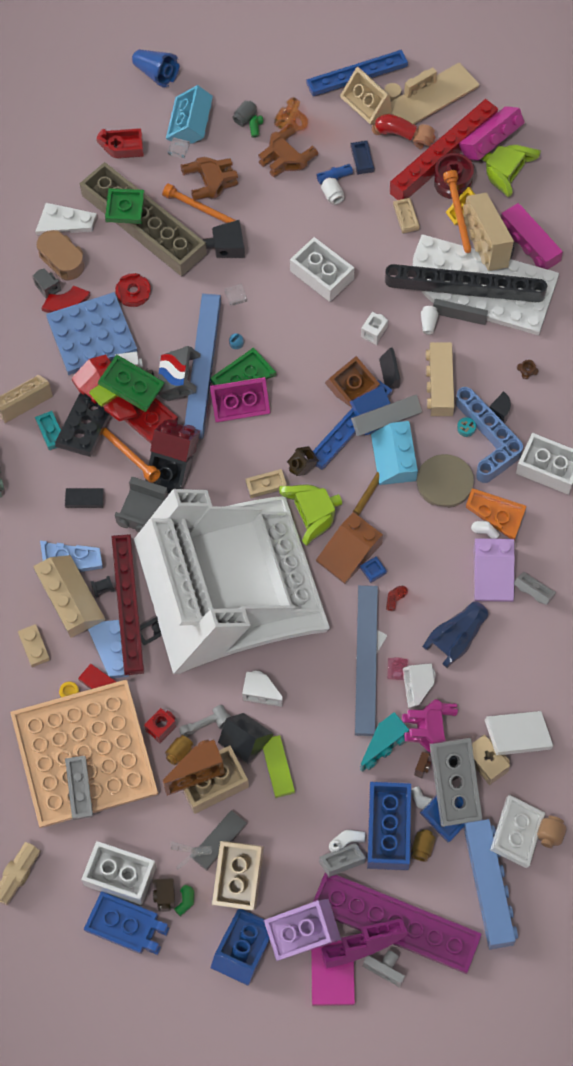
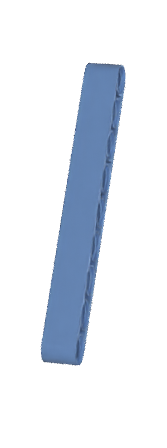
(202, 366)

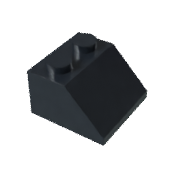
(172, 471)

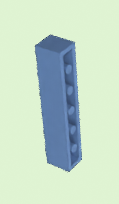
(489, 885)

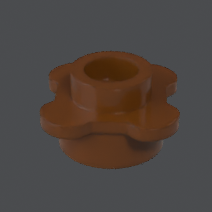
(530, 365)

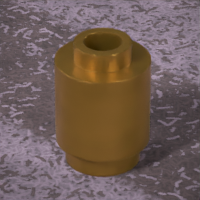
(178, 749)
(423, 845)

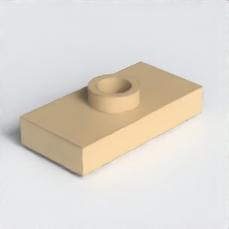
(406, 215)

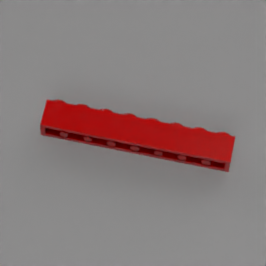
(423, 167)

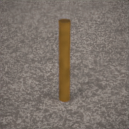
(367, 494)

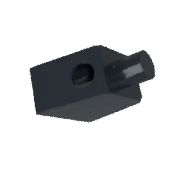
(227, 240)

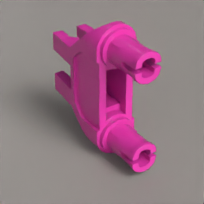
(428, 723)

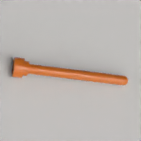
(451, 178)
(171, 192)
(150, 472)

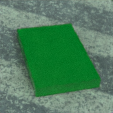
(131, 383)

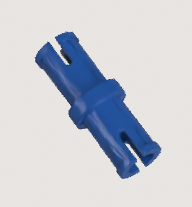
(336, 173)

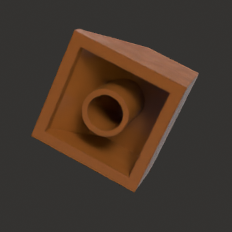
(352, 381)

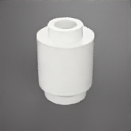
(332, 191)

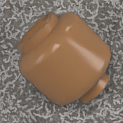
(551, 831)

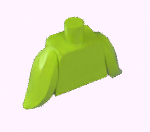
(506, 164)
(314, 508)

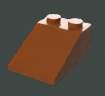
(350, 547)
(195, 768)

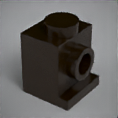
(299, 464)
(165, 894)

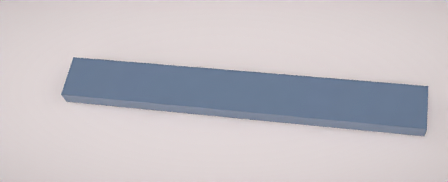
(366, 661)

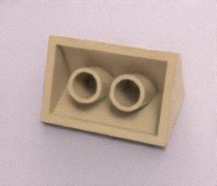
(366, 96)
(24, 398)

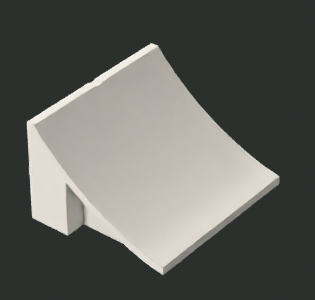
(226, 577)

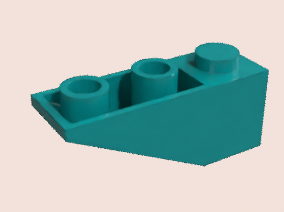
(386, 737)

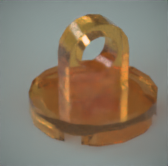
(288, 115)

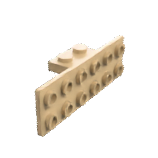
(432, 92)

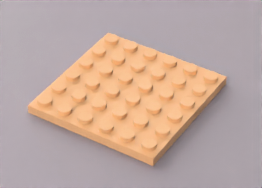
(87, 724)

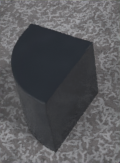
(501, 407)

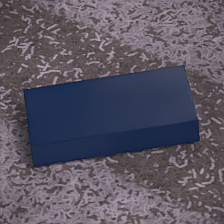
(362, 157)

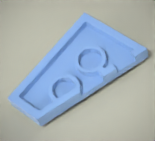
(84, 557)
(108, 644)

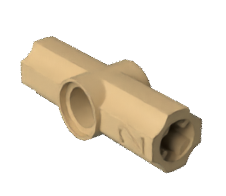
(17, 872)

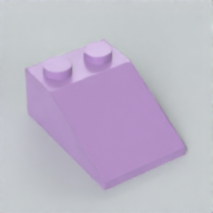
(494, 570)
(302, 929)

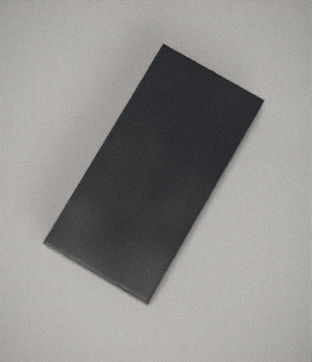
(84, 497)

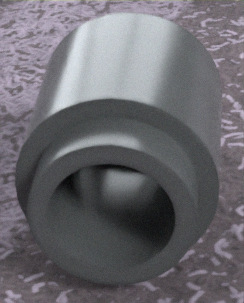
(244, 113)

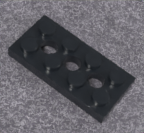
(73, 426)

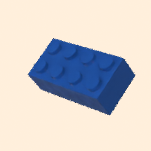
(389, 826)

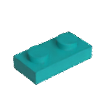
(49, 428)

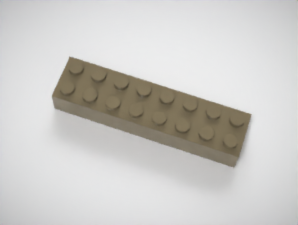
(158, 230)

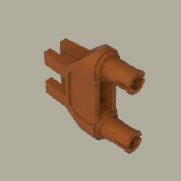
(283, 154)
(215, 174)

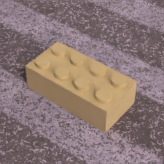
(487, 232)

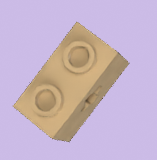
(489, 769)

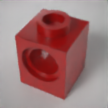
(158, 733)

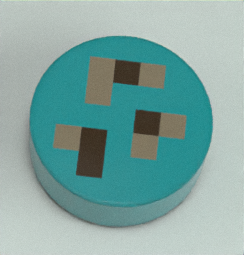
(466, 427)

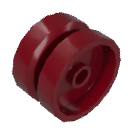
(456, 162)

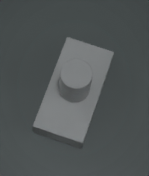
(385, 968)

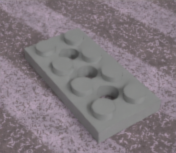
(466, 790)

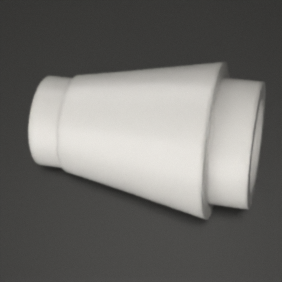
(429, 318)

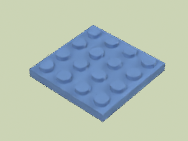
(90, 331)

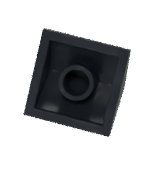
(244, 736)

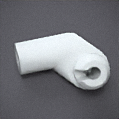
(485, 527)
(420, 800)

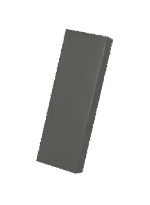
(461, 311)
(225, 831)

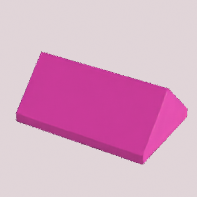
(240, 399)

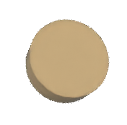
(393, 90)

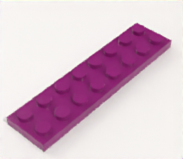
(427, 933)

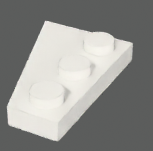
(65, 219)

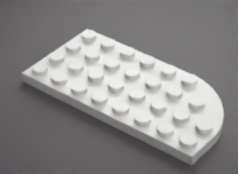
(510, 313)

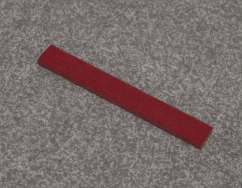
(127, 605)

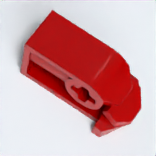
(128, 142)

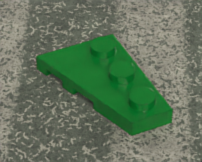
(246, 367)

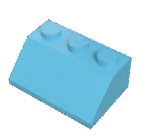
(190, 115)
(394, 453)

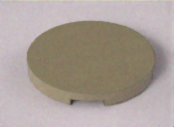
(445, 480)

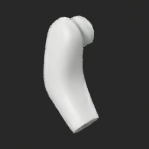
(345, 838)

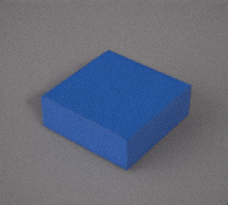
(373, 569)

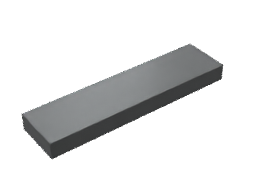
(387, 414)

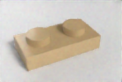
(265, 483)
(33, 645)

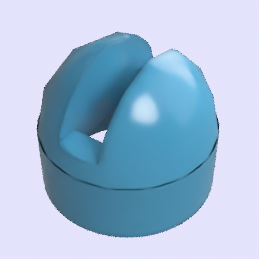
(238, 343)

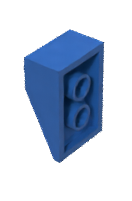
(241, 947)

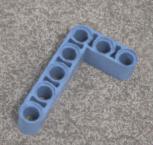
(492, 432)

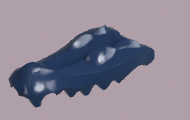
(457, 633)

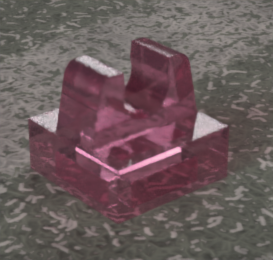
(395, 668)

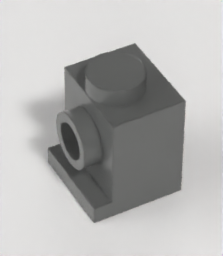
(46, 282)

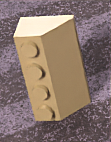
(69, 594)

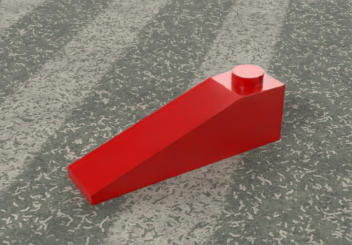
(87, 379)

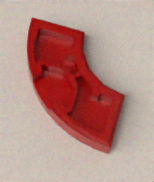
(72, 297)

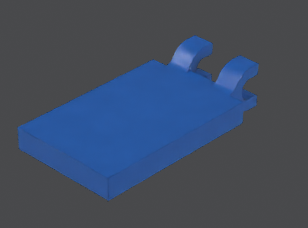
(125, 924)

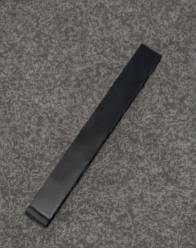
(457, 281)

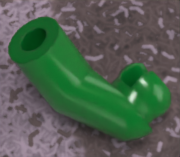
(254, 129)
(188, 900)

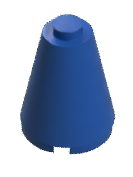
(158, 66)

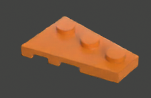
(499, 512)

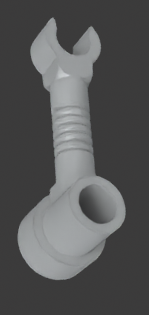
(219, 717)

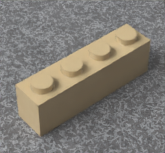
(441, 379)

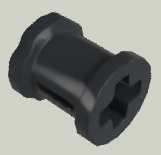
(102, 586)

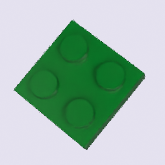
(124, 206)

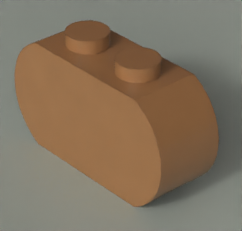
(60, 254)

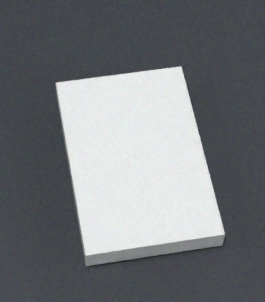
(518, 733)
(517, 831)

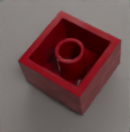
(175, 440)

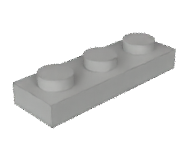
(79, 787)

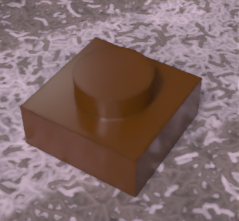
(423, 765)

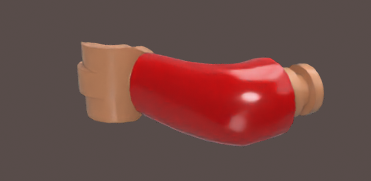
(397, 125)

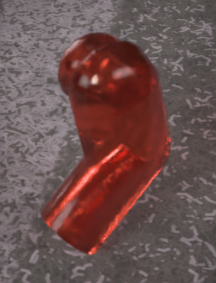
(394, 596)

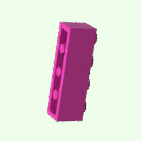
(492, 133)
(531, 237)

